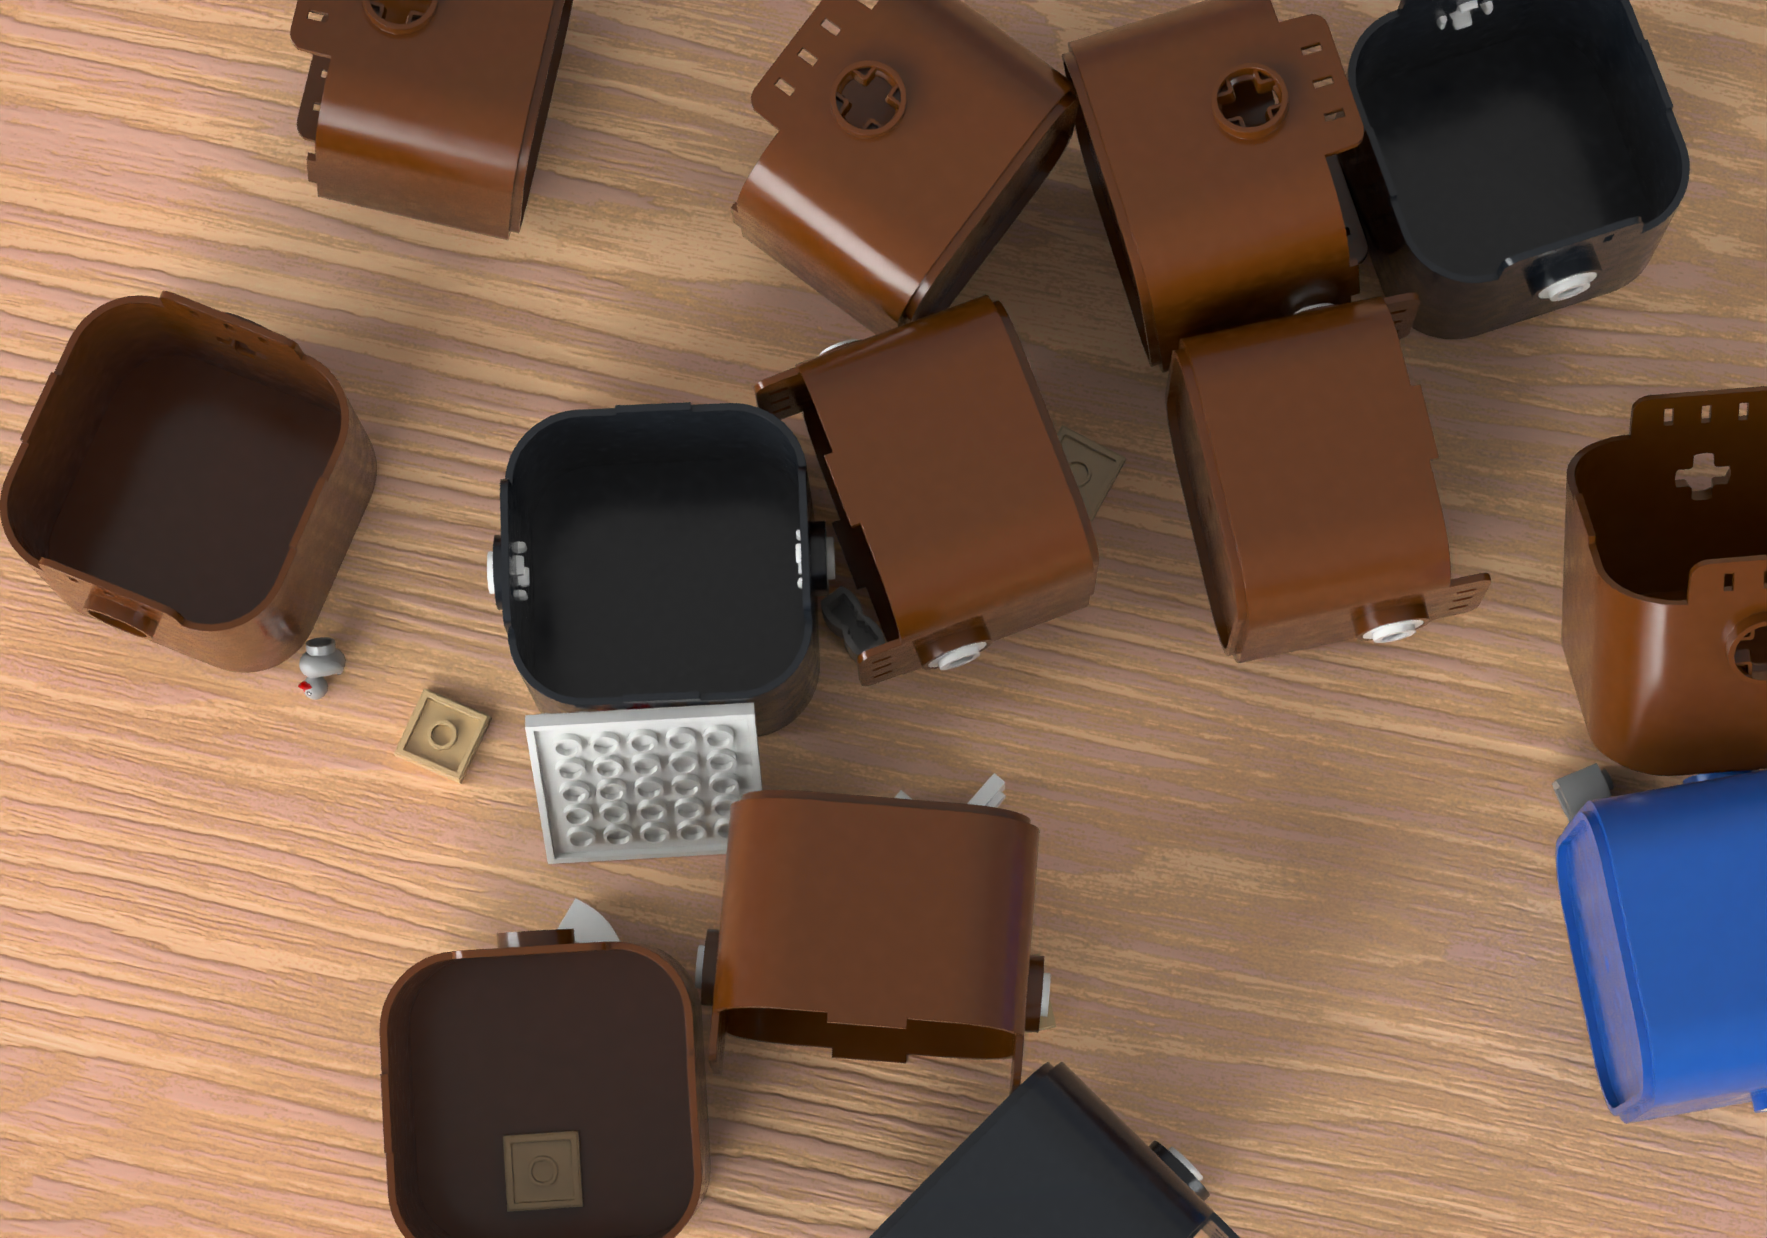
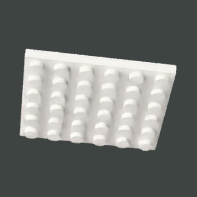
(641, 779)

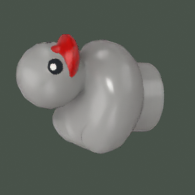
(319, 661)

